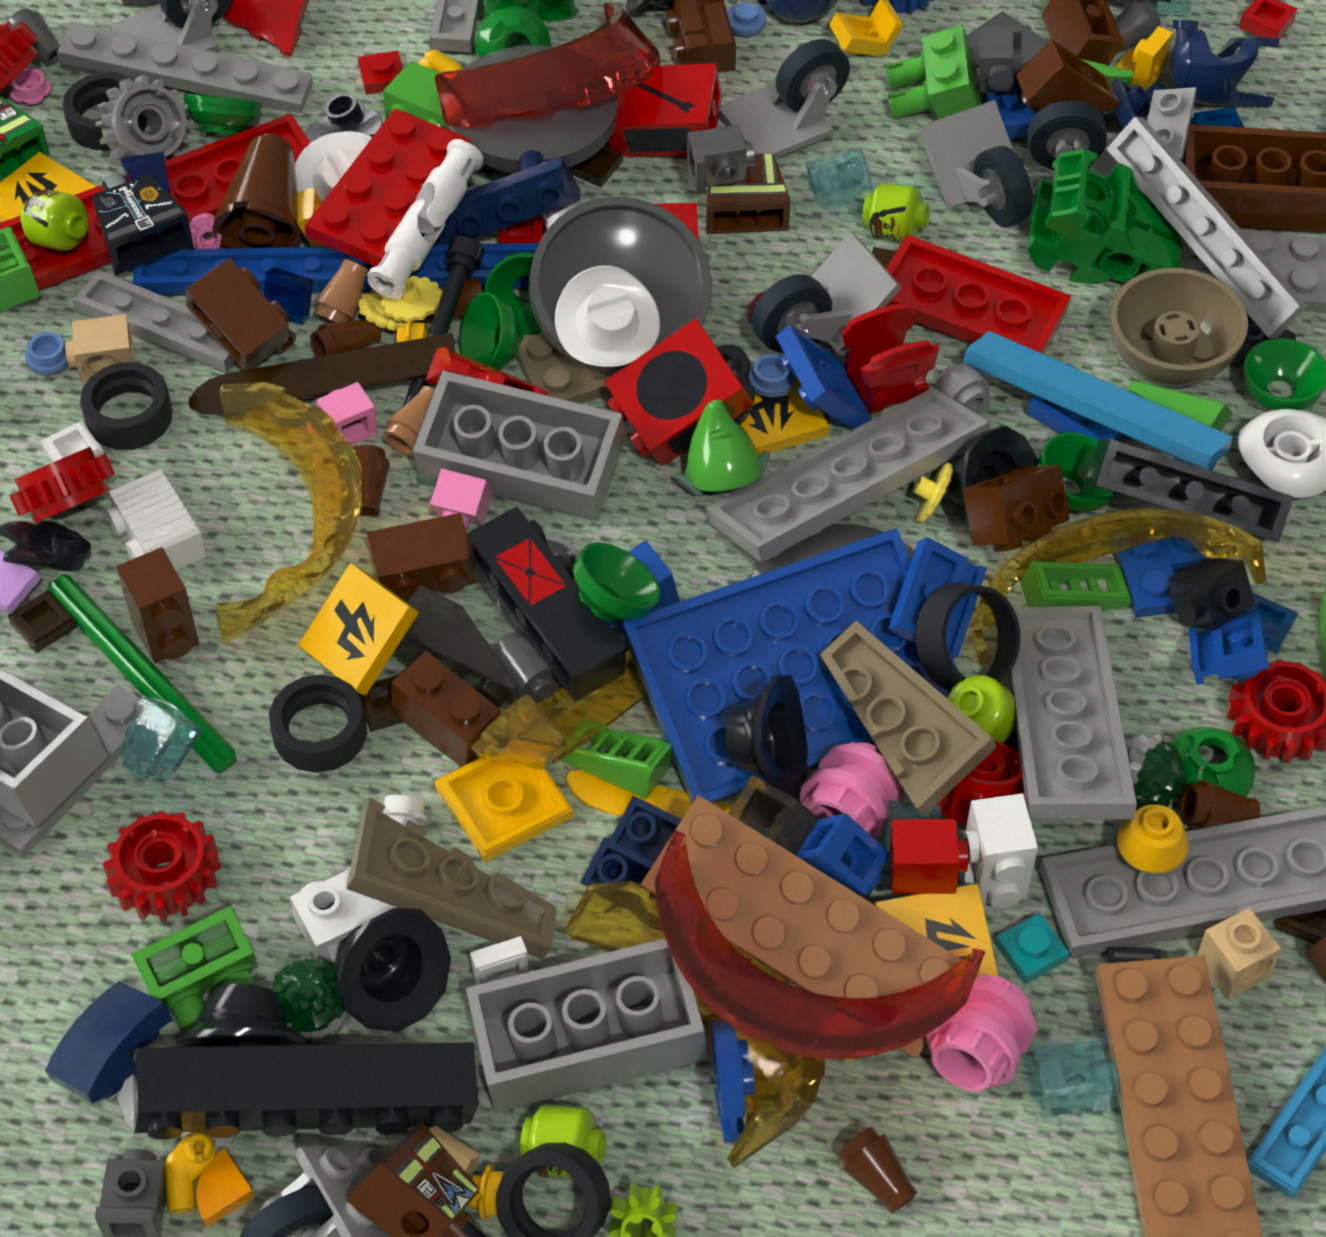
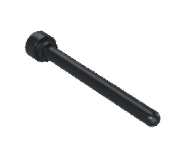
(463, 258)

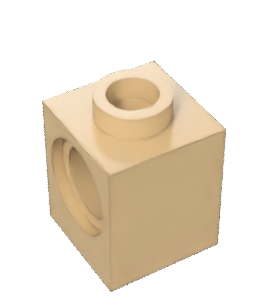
(99, 344)
(1239, 953)

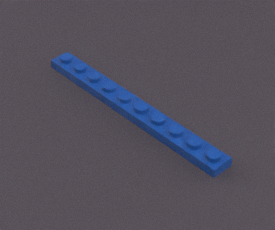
(183, 268)

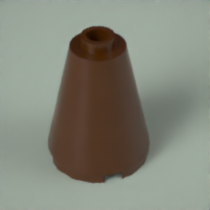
(261, 198)

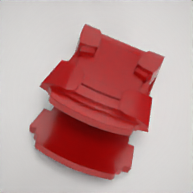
(880, 362)

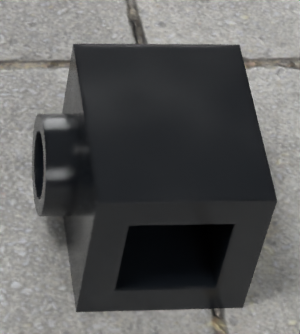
(1212, 593)

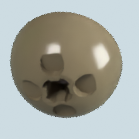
(1177, 326)

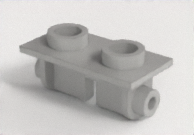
(1171, 116)

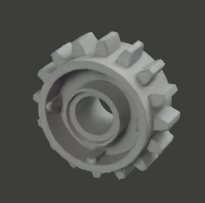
(159, 106)

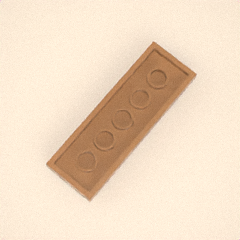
(800, 916)
(1177, 1099)

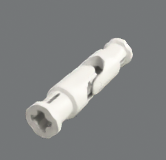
(428, 214)

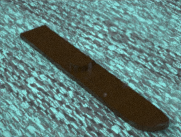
(331, 372)

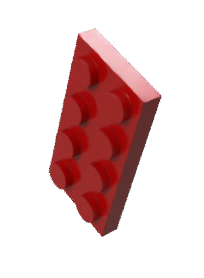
(380, 187)
(974, 297)

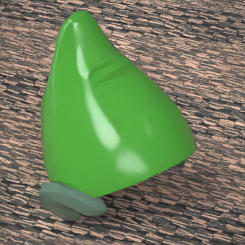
(720, 454)

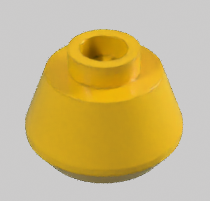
(1153, 840)

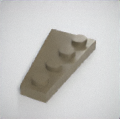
(909, 720)
(412, 872)

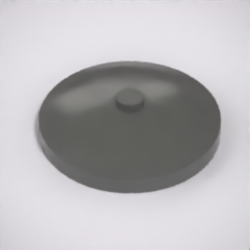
(570, 133)
(628, 236)

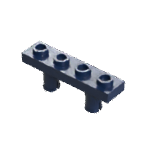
(512, 199)

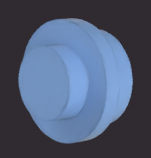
(746, 19)
(46, 353)
(770, 376)

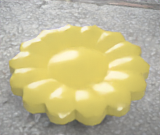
(417, 302)
(371, 308)
(932, 491)

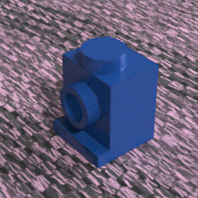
(845, 853)

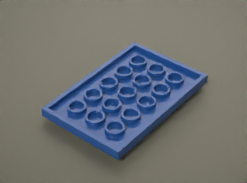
(732, 640)

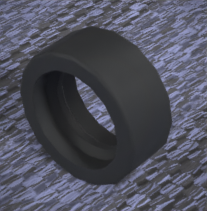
(84, 95)
(133, 431)
(324, 754)
(578, 1165)

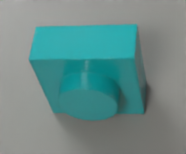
(1032, 948)

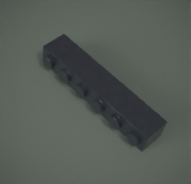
(303, 1088)

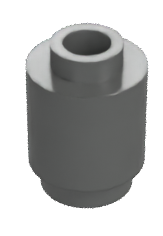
(526, 667)

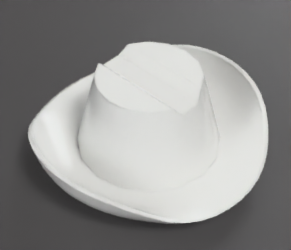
(327, 160)
(606, 317)
(1287, 451)

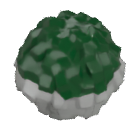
(1154, 768)
(310, 998)

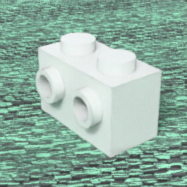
(1000, 849)
(331, 913)

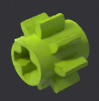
(641, 1204)

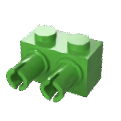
(947, 72)
(196, 962)

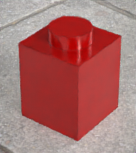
(926, 856)

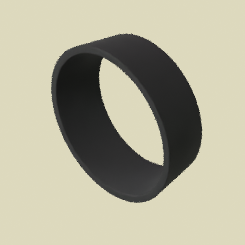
(932, 633)

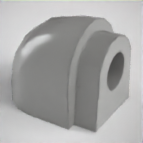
(966, 387)

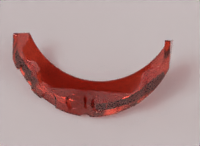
(538, 84)
(782, 1013)

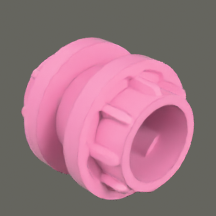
(853, 782)
(985, 1037)

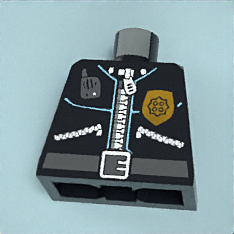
(139, 221)

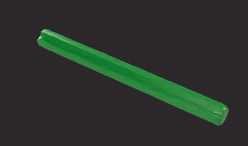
(138, 667)

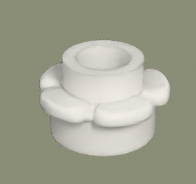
(405, 808)

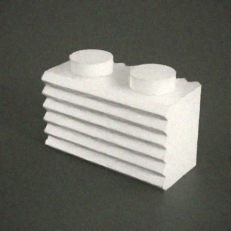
(154, 519)

